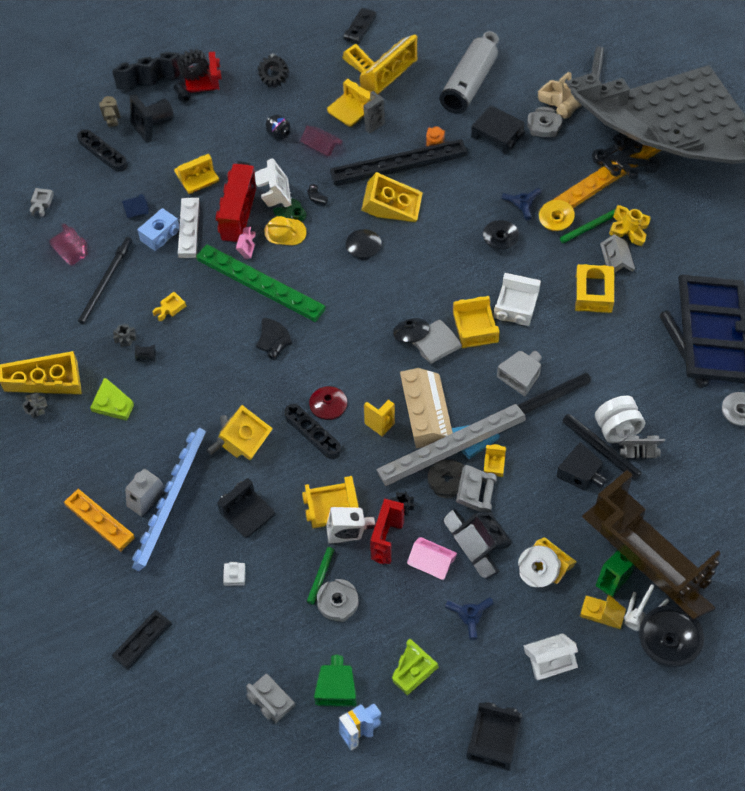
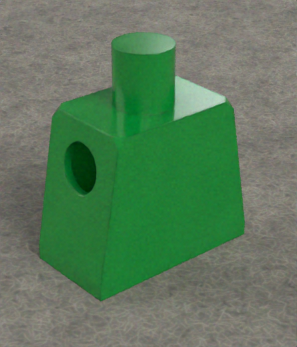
(617, 565)
(335, 684)

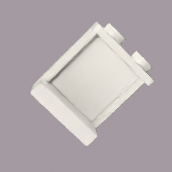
(517, 299)

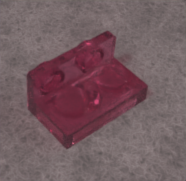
(69, 245)

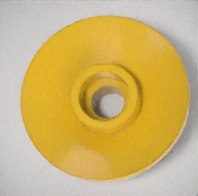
(556, 209)

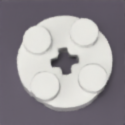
(550, 563)

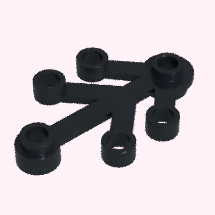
(604, 157)

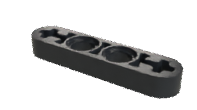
(103, 149)
(315, 429)

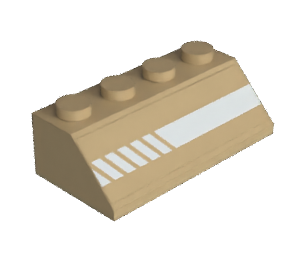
(426, 406)

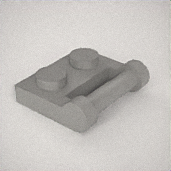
(470, 488)

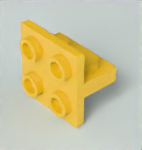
(197, 174)

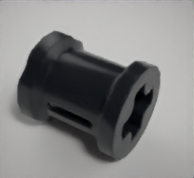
(145, 353)

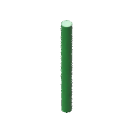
(587, 227)

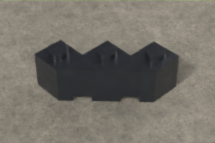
(146, 71)

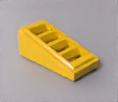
(348, 56)

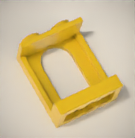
(594, 303)

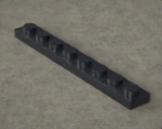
(398, 162)

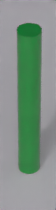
(320, 575)

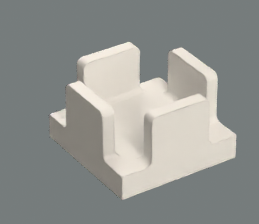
(278, 184)

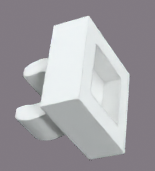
(234, 574)

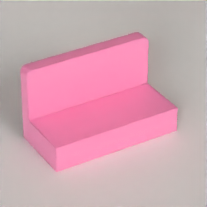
(431, 558)

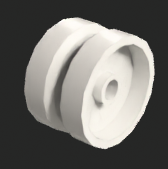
(619, 419)

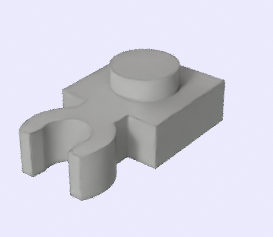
(40, 200)

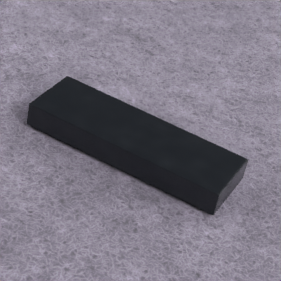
(141, 640)

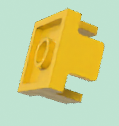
(244, 433)

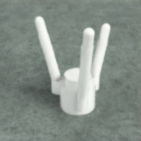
(634, 618)

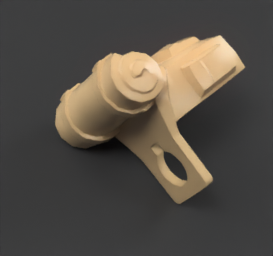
(559, 95)

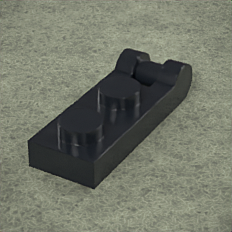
(360, 25)

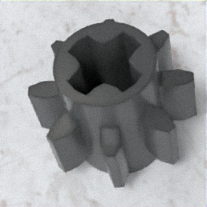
(124, 335)
(35, 405)

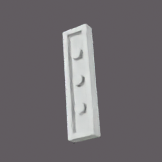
(188, 228)

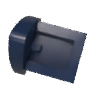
(136, 206)

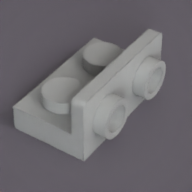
(270, 698)

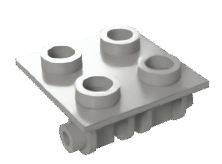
(650, 443)

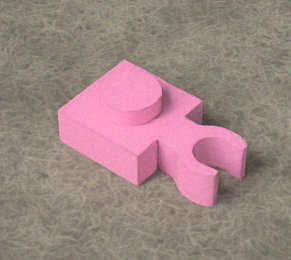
(245, 244)

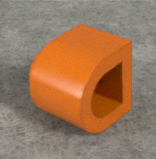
(435, 136)

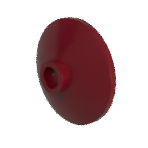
(328, 409)

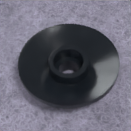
(501, 234)
(411, 330)

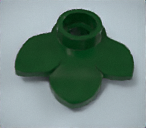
(293, 211)

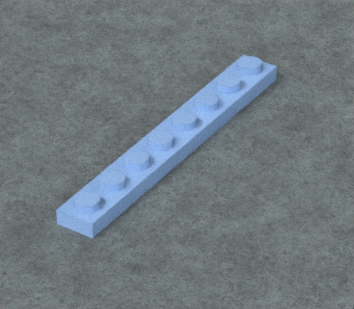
(165, 504)

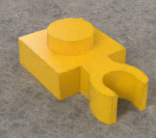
(170, 305)

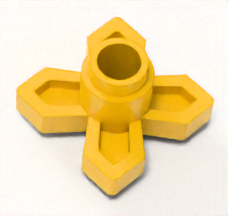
(630, 223)

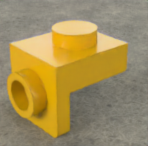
(495, 459)

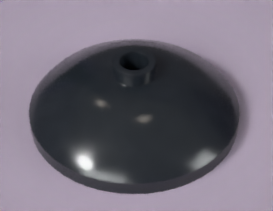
(674, 625)

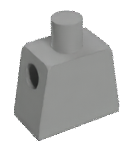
(520, 371)
(143, 492)

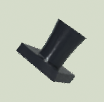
(144, 117)

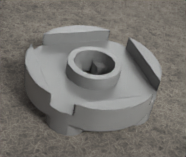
(547, 129)
(342, 610)

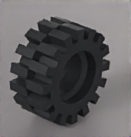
(189, 59)
(273, 61)

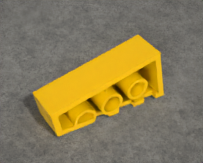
(42, 375)

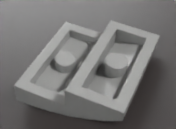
(438, 342)

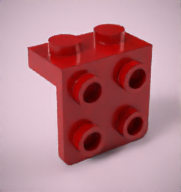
(210, 80)

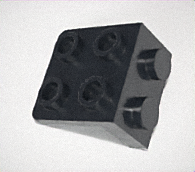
(245, 508)

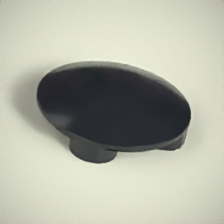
(363, 243)

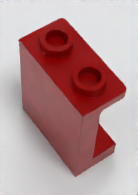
(390, 515)

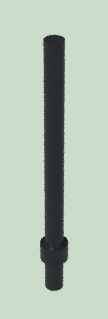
(119, 254)

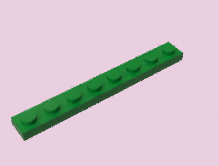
(261, 283)

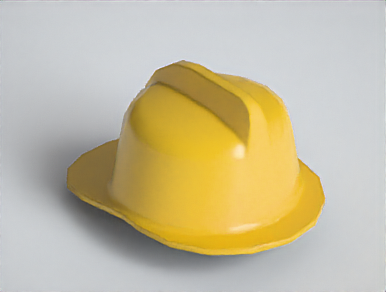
(285, 231)

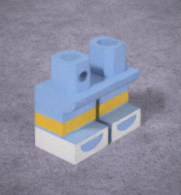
(359, 723)

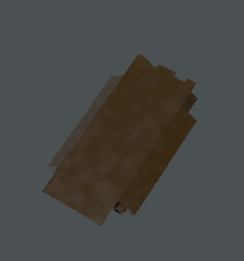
(621, 522)

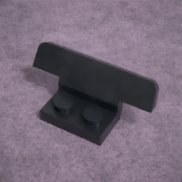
(478, 539)

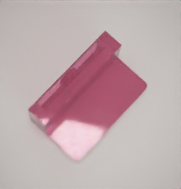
(319, 140)

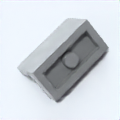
(617, 253)

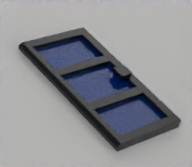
(713, 327)

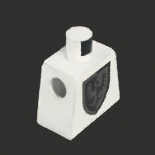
(347, 524)

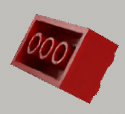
(237, 202)

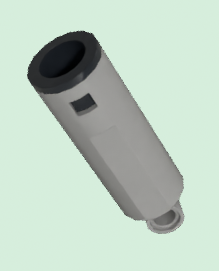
(469, 73)

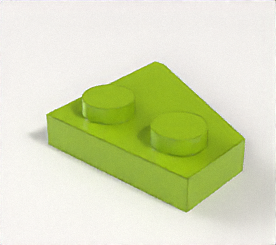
(112, 401)
(413, 668)

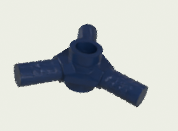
(523, 201)
(470, 614)

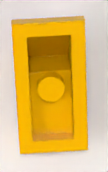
(603, 612)

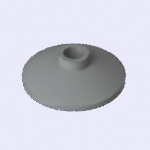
(730, 407)

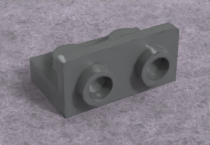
(374, 113)

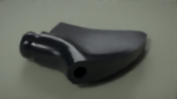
(273, 338)

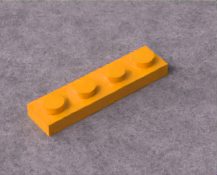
(99, 520)

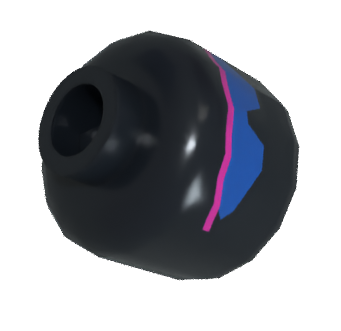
(278, 127)

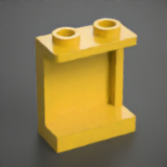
(475, 322)
(323, 498)

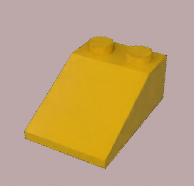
(391, 199)

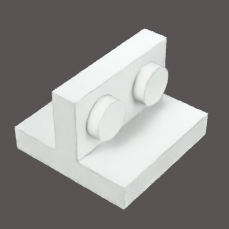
(552, 656)

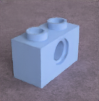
(158, 229)

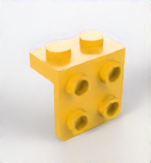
(350, 105)

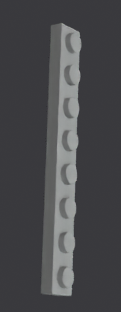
(450, 444)

